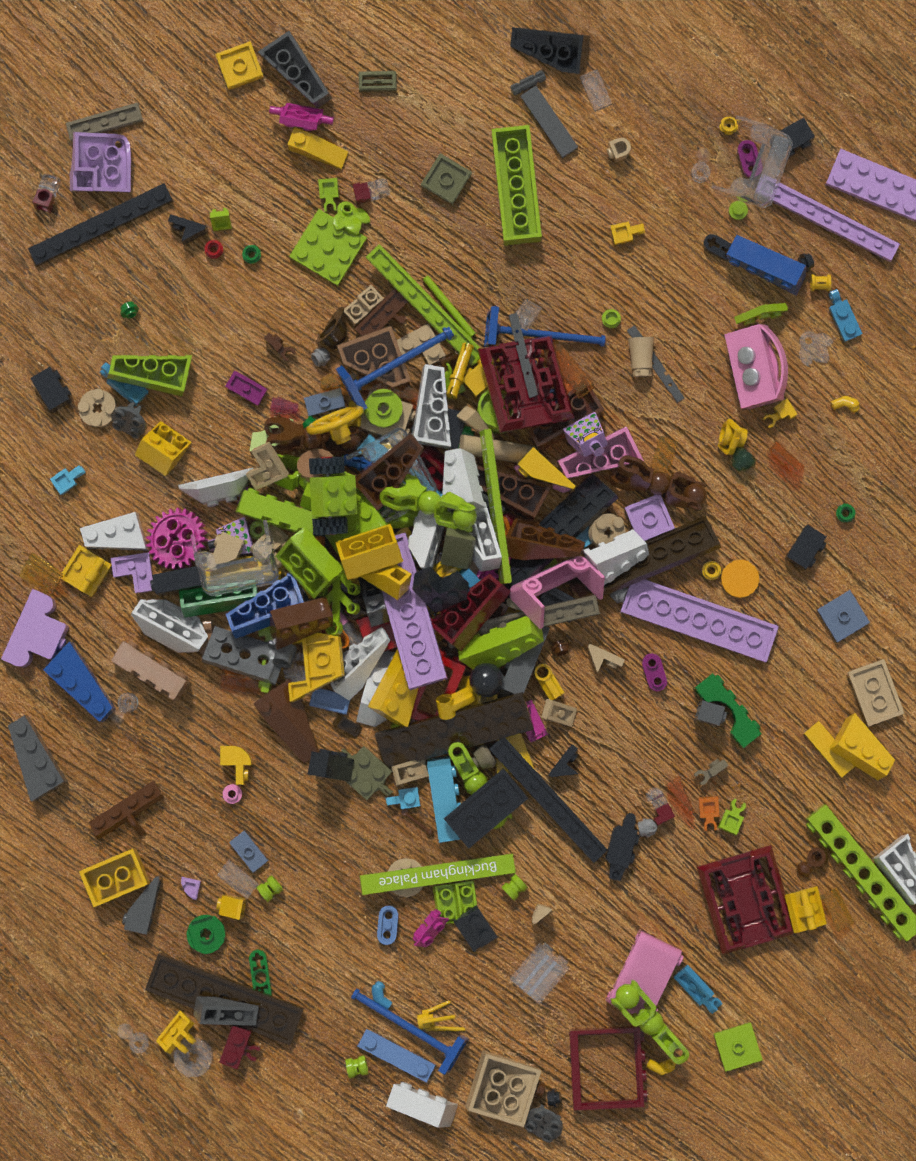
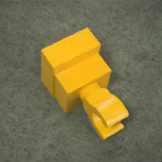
(782, 411)

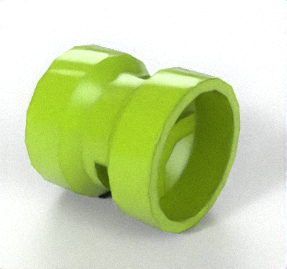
(514, 887)
(266, 891)
(356, 1066)

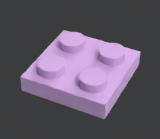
(649, 517)

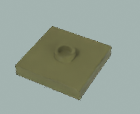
(446, 179)

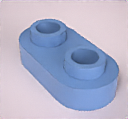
(387, 925)

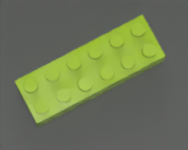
(516, 185)

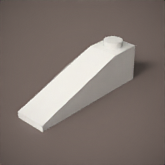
(360, 662)

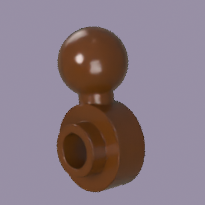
(805, 868)

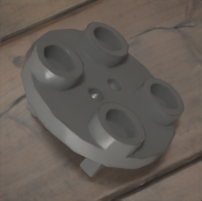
(129, 420)
(544, 1123)

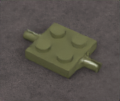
(368, 773)

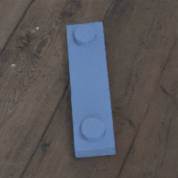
(396, 1055)

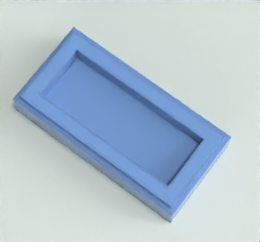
(329, 701)

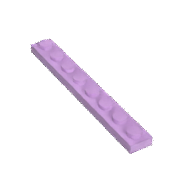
(835, 222)

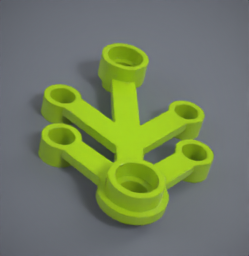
(337, 595)

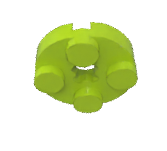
(391, 400)

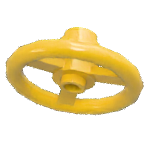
(336, 423)

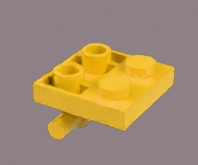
(86, 571)
(805, 909)

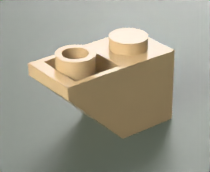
(227, 548)

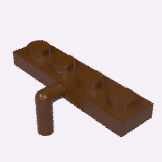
(383, 313)
(126, 811)

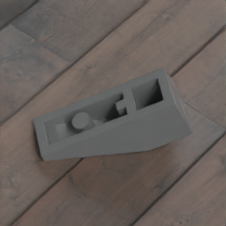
(141, 912)
(224, 1012)

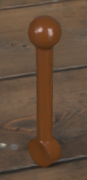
(404, 812)

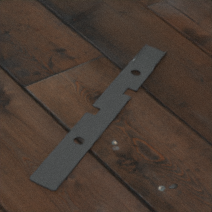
(522, 351)
(659, 369)

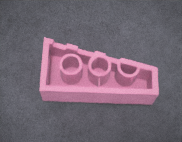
(619, 444)

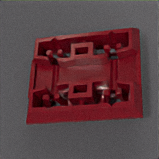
(512, 387)
(745, 899)

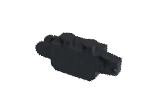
(621, 847)

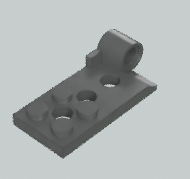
(256, 648)

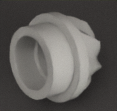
(320, 357)
(619, 596)
(647, 827)

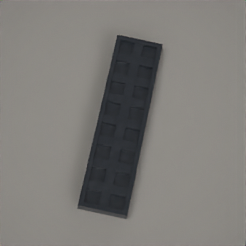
(568, 518)

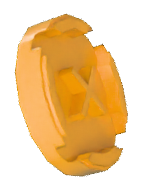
(739, 578)

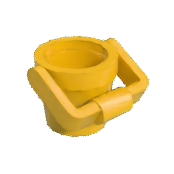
(731, 436)

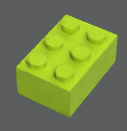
(309, 562)

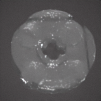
(203, 1062)

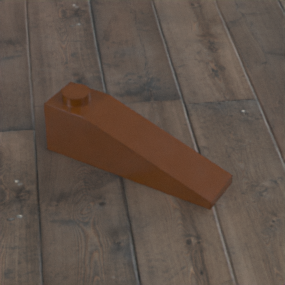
(388, 469)
(288, 720)

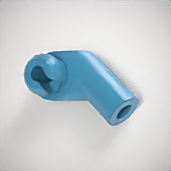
(378, 996)

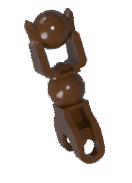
(293, 437)
(642, 478)

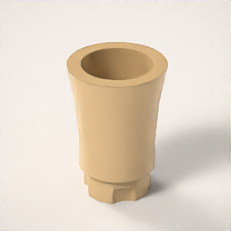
(641, 355)

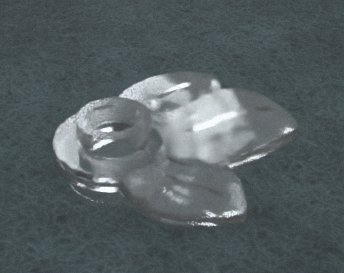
(816, 350)

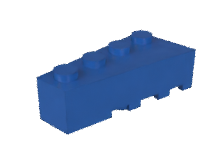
(767, 264)
(255, 613)
(77, 679)

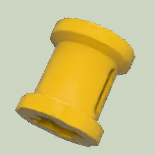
(826, 286)

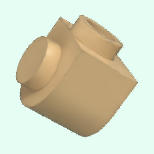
(618, 149)

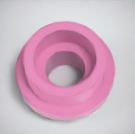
(238, 791)

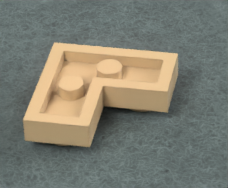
(417, 338)
(270, 468)

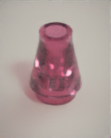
(283, 406)

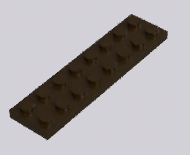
(664, 553)
(469, 726)
(184, 982)

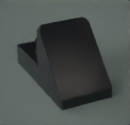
(192, 229)
(561, 767)

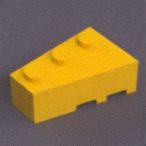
(862, 748)

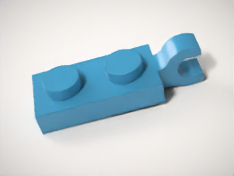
(843, 317)
(130, 392)
(697, 989)

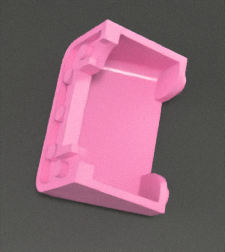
(650, 965)

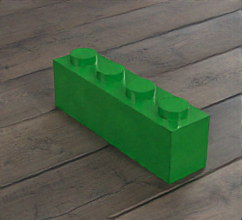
(197, 602)

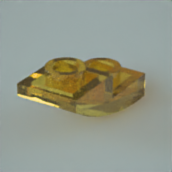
(332, 382)

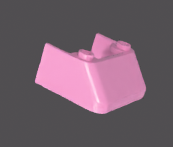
(525, 592)

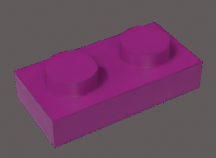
(246, 388)

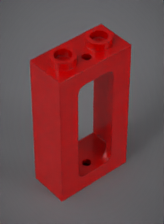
(458, 670)

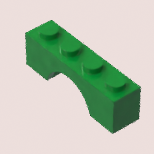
(743, 729)

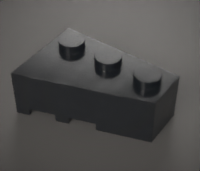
(331, 765)

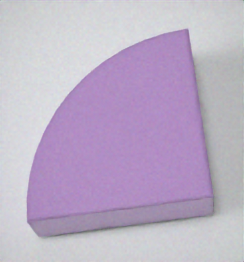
(191, 887)

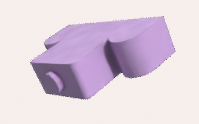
(35, 632)

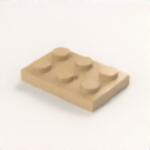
(875, 692)

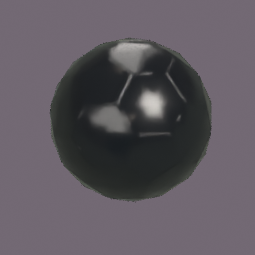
(486, 680)

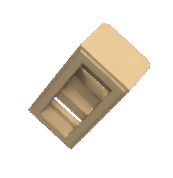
(472, 419)

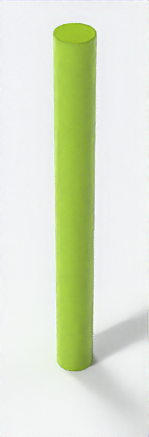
(448, 305)

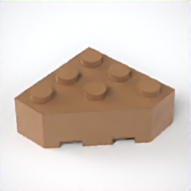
(372, 352)

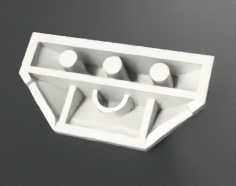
(217, 488)
(425, 539)
(167, 625)
(365, 714)

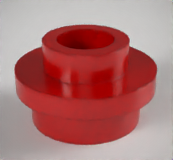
(213, 243)

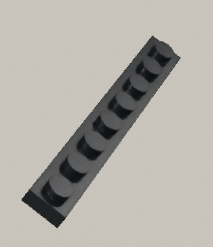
(100, 224)
(548, 799)

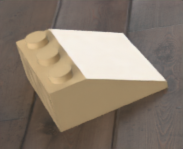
(503, 1089)

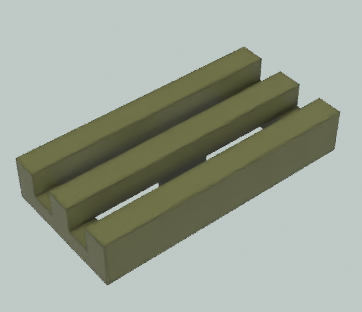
(377, 81)

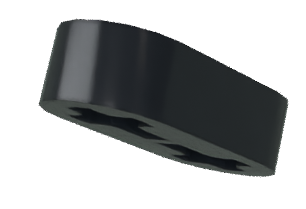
(714, 250)

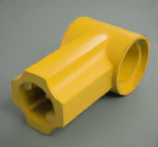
(549, 683)
(449, 704)

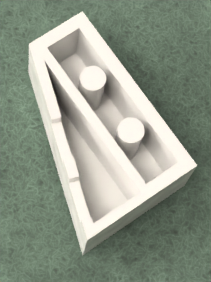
(462, 477)
(899, 867)
(422, 1105)

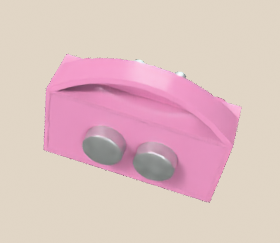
(757, 366)

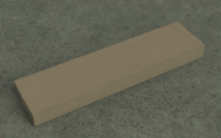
(106, 121)

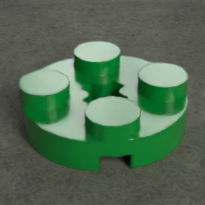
(200, 943)

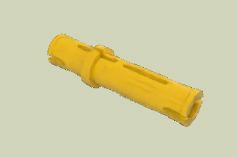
(457, 377)

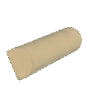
(503, 450)

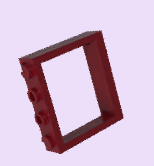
(575, 1072)

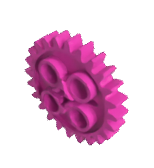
(163, 530)

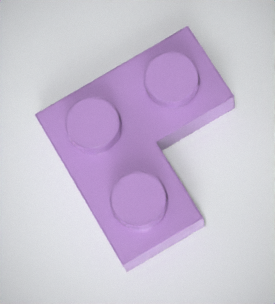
(136, 565)

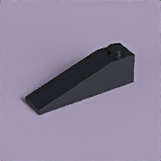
(558, 49)

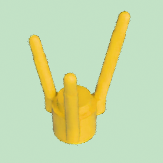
(427, 1020)

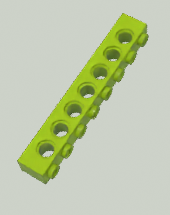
(815, 822)

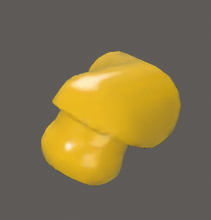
(851, 403)
(661, 1068)

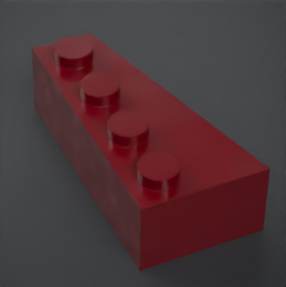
(464, 619)

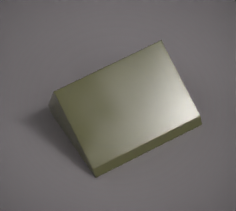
(458, 548)

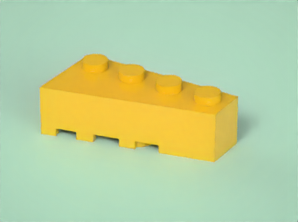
(393, 696)

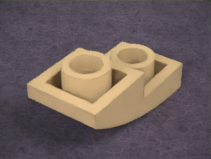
(363, 305)

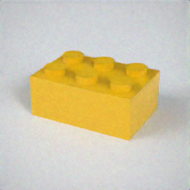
(369, 551)
(114, 877)

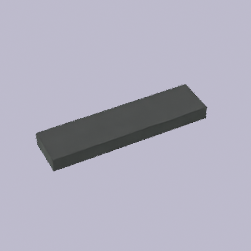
(549, 122)

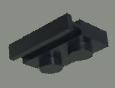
(475, 928)

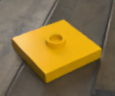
(239, 65)

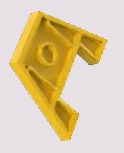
(322, 664)

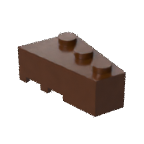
(299, 621)

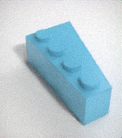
(443, 794)

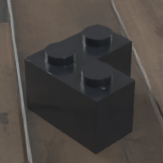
(440, 592)

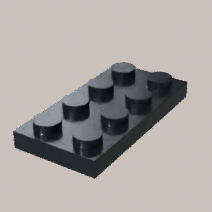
(485, 808)

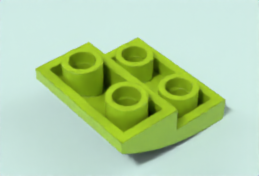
(454, 899)

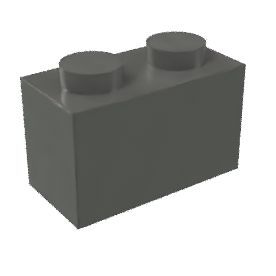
(710, 713)

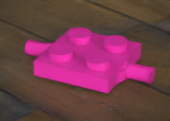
(301, 116)

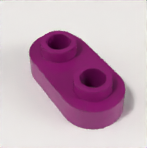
(747, 160)
(654, 672)

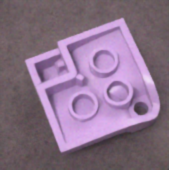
(99, 163)

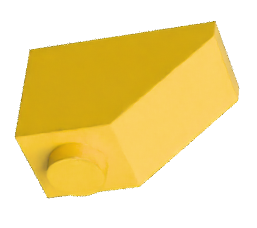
(231, 906)

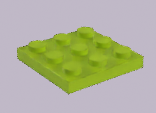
(327, 250)
(365, 520)

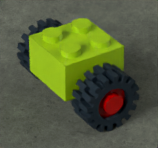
(331, 495)

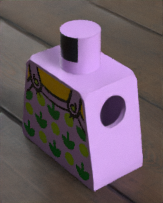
(586, 436)
(239, 530)

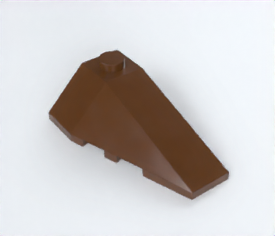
(530, 541)

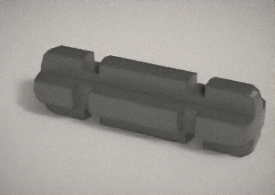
(528, 82)

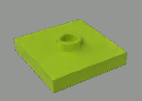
(737, 1046)

